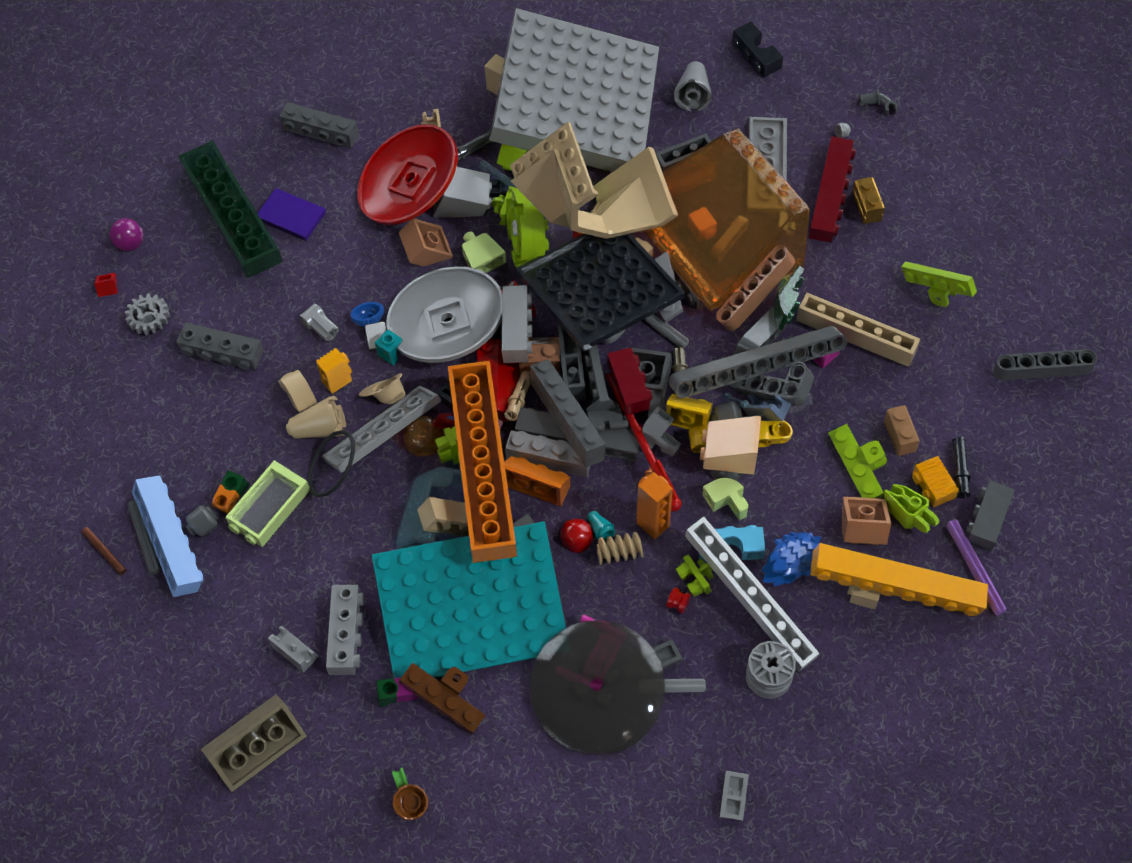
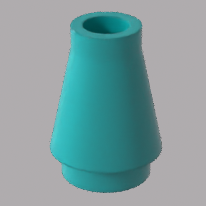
(600, 526)

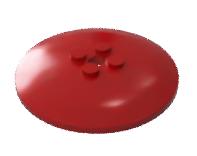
(416, 153)

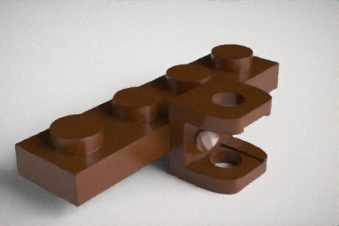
(444, 695)

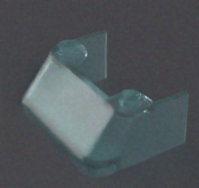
(410, 529)

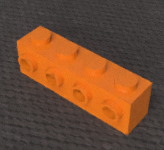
(654, 504)

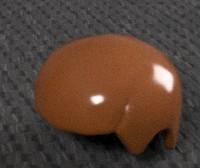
(410, 802)

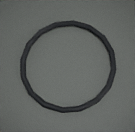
(346, 470)

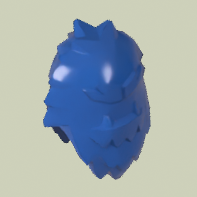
(790, 558)

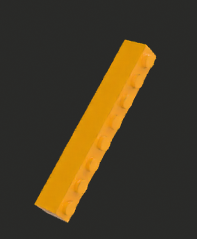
(899, 579)

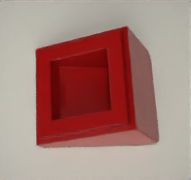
(106, 284)

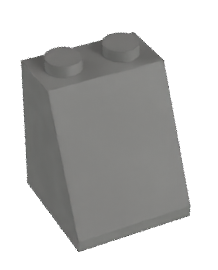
(465, 195)

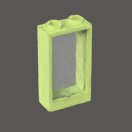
(267, 504)

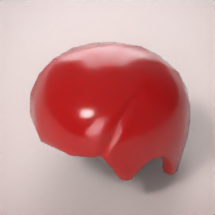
(576, 535)

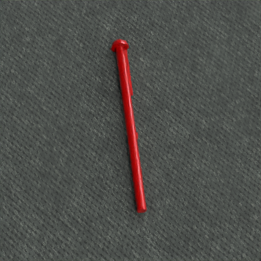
(655, 465)

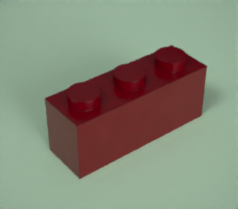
(629, 381)

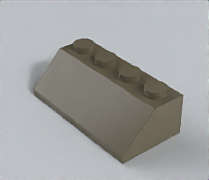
(253, 742)

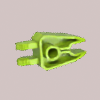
(910, 508)

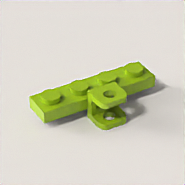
(940, 282)
(860, 461)

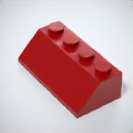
(504, 375)

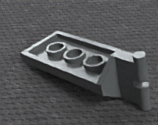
(603, 409)

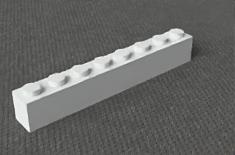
(750, 592)

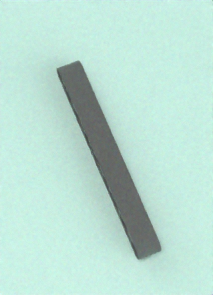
(757, 361)

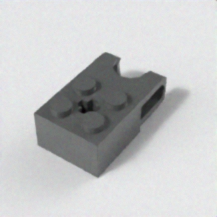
(657, 371)

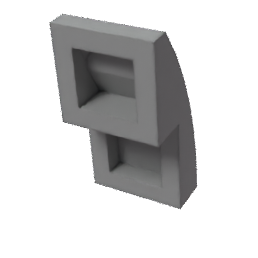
(734, 795)

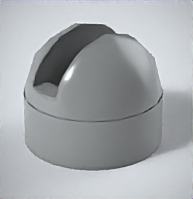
(842, 130)

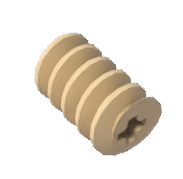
(619, 547)

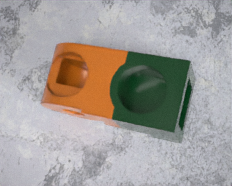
(229, 491)

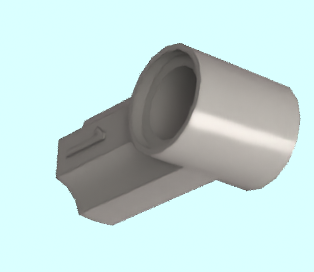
(315, 319)

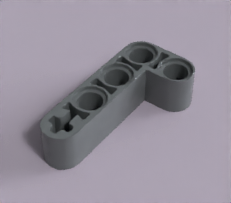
(761, 334)
(786, 387)

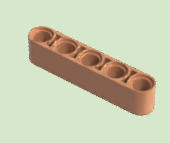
(755, 288)

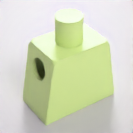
(482, 252)

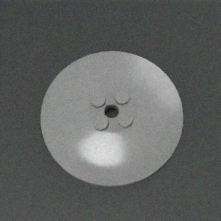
(449, 292)

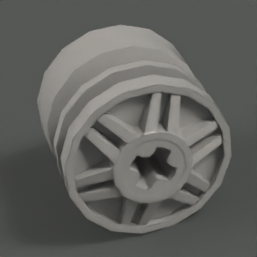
(770, 681)

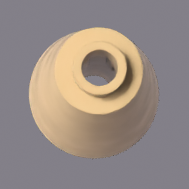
(317, 420)

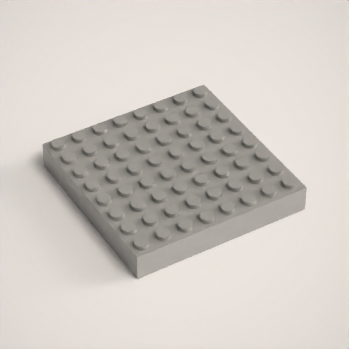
(576, 76)

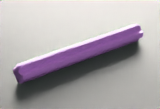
(975, 566)

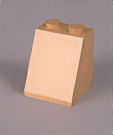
(731, 445)

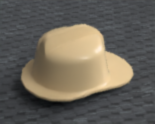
(386, 391)

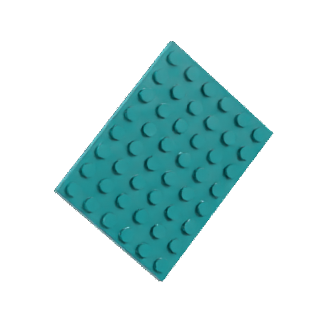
(466, 613)

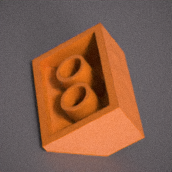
(536, 480)

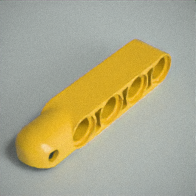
(769, 434)

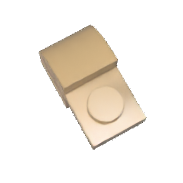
(297, 390)

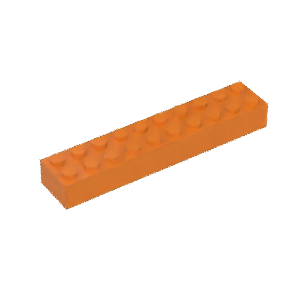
(482, 462)

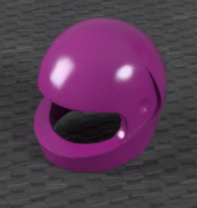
(126, 234)

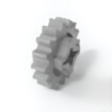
(147, 314)

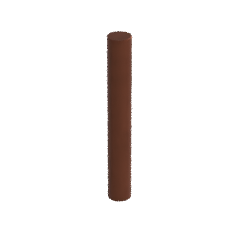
(103, 550)

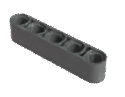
(1053, 359)

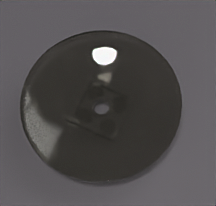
(601, 719)

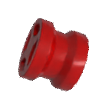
(678, 600)

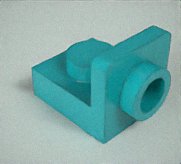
(387, 345)

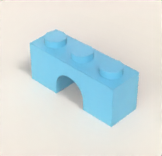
(748, 539)

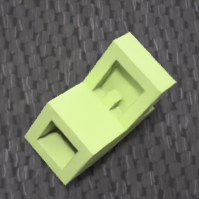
(724, 492)

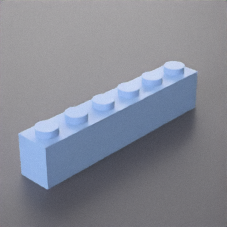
(167, 536)

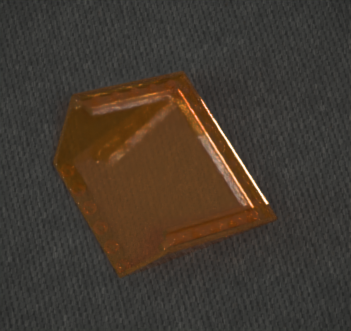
(728, 217)

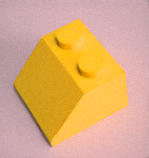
(688, 411)

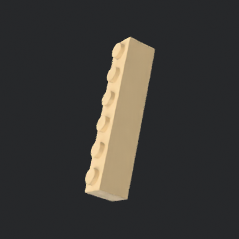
(859, 329)

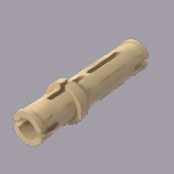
(513, 409)

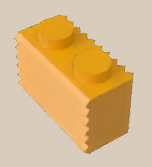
(334, 370)
(935, 481)

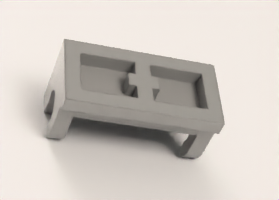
(293, 649)

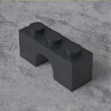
(763, 59)

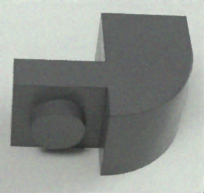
(655, 433)

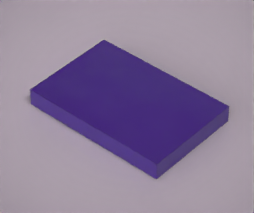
(291, 214)

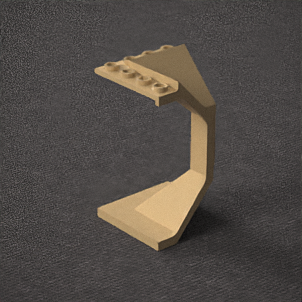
(559, 184)

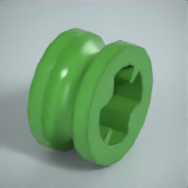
(400, 778)

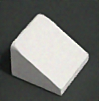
(373, 332)

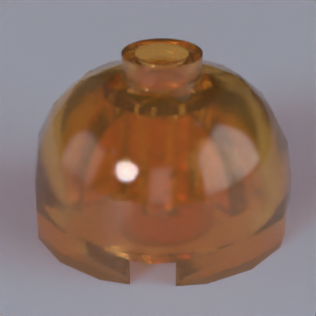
(421, 435)

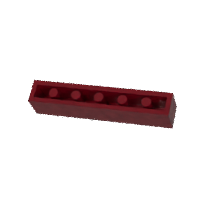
(831, 189)

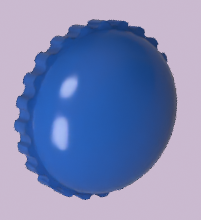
(367, 313)

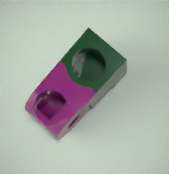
(391, 692)

